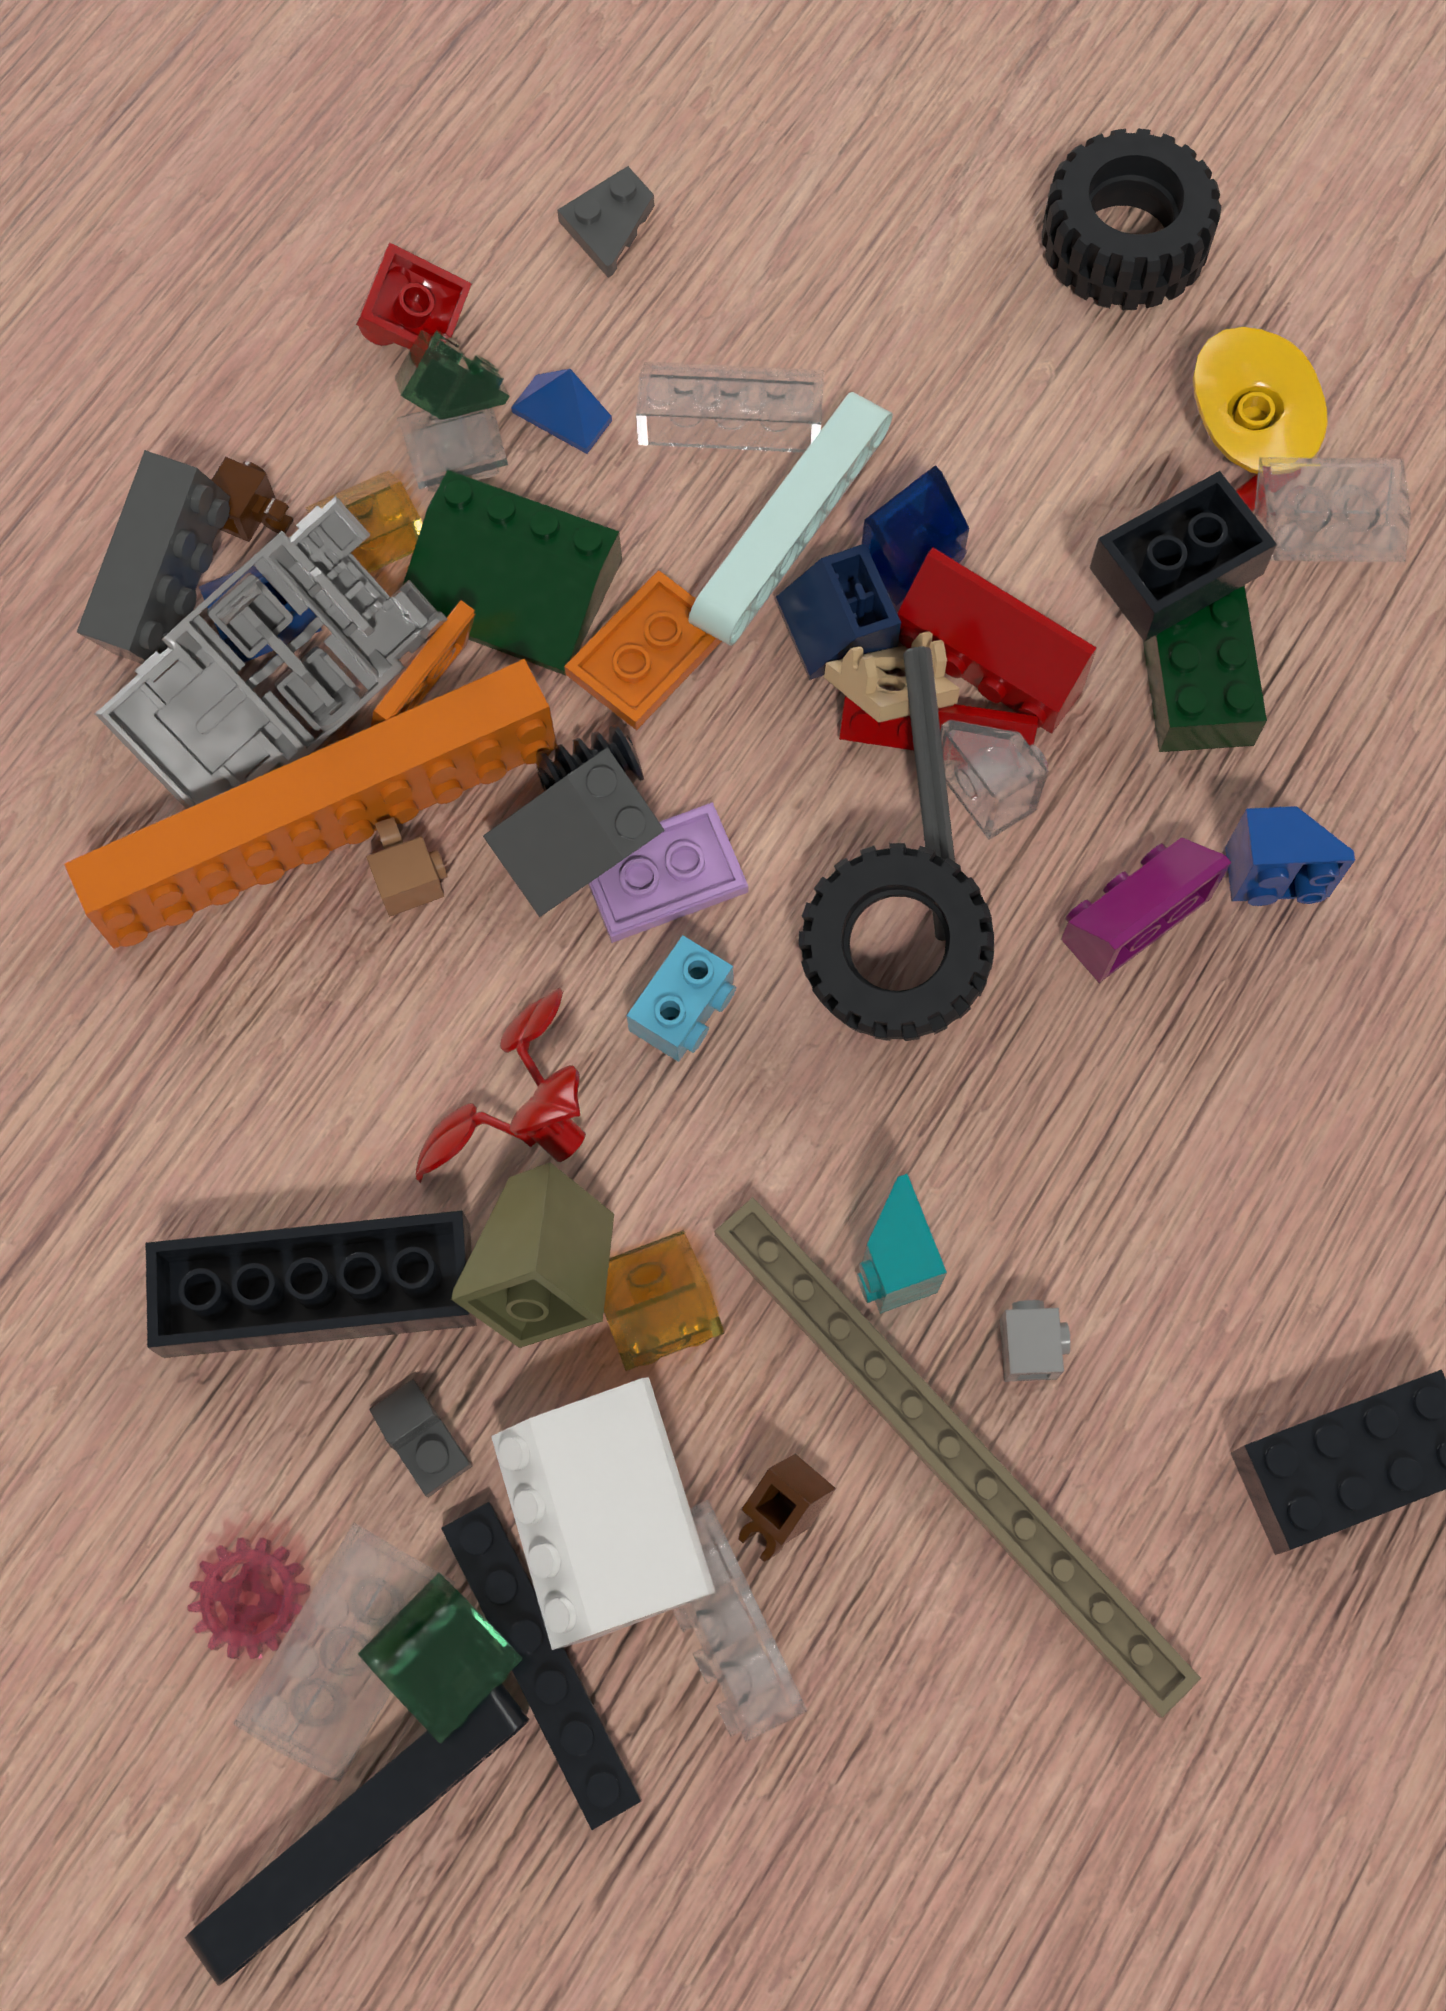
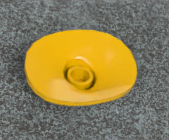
(1259, 397)

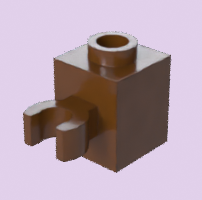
(250, 500)
(785, 1504)

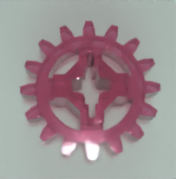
(244, 1619)

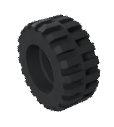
(1141, 174)
(883, 875)

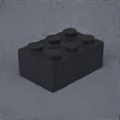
(1182, 555)

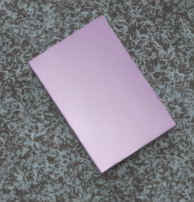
(670, 876)

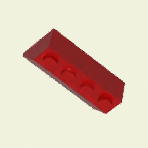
(996, 641)

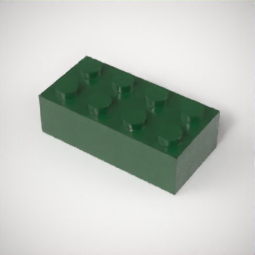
(1207, 679)

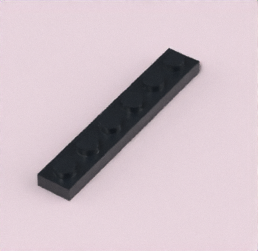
(543, 1673)

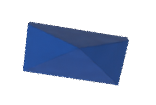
(563, 408)

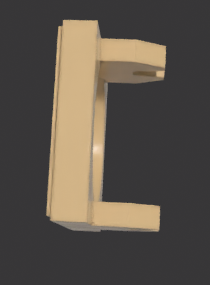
(862, 675)

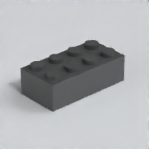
(154, 558)

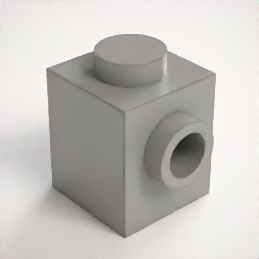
(1033, 1342)

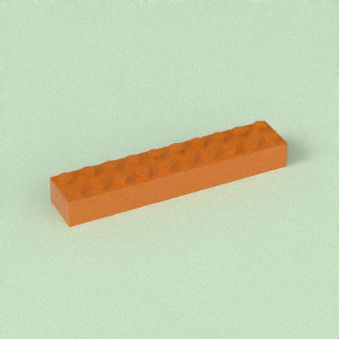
(313, 806)

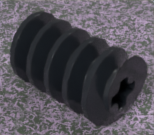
(564, 763)

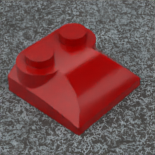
(410, 298)

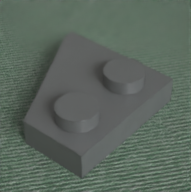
(608, 217)

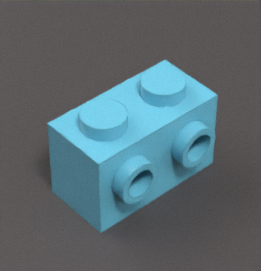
(682, 999)

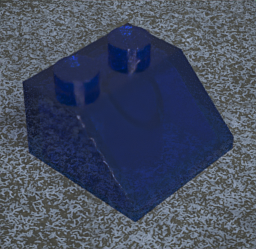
(910, 526)

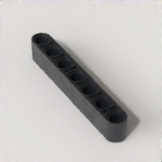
(350, 1836)

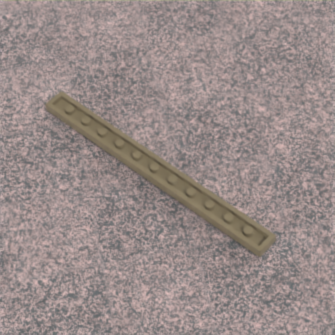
(959, 1459)

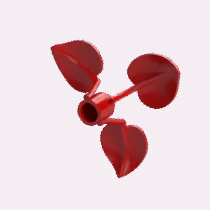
(540, 1120)

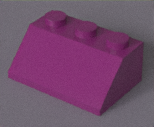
(1143, 905)

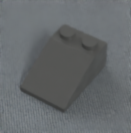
(573, 832)

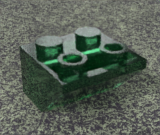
(446, 381)
(440, 1657)

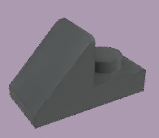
(420, 1438)

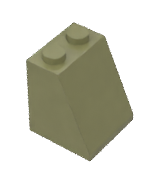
(539, 1259)

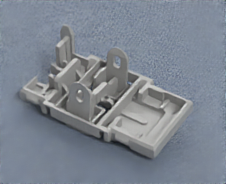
(206, 725)

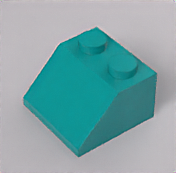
(901, 1255)

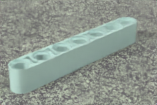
(790, 519)

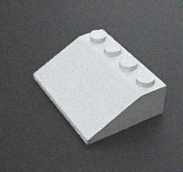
(602, 1514)

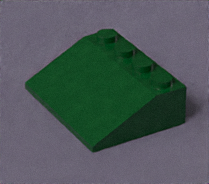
(518, 564)

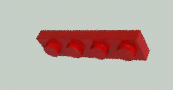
(897, 733)

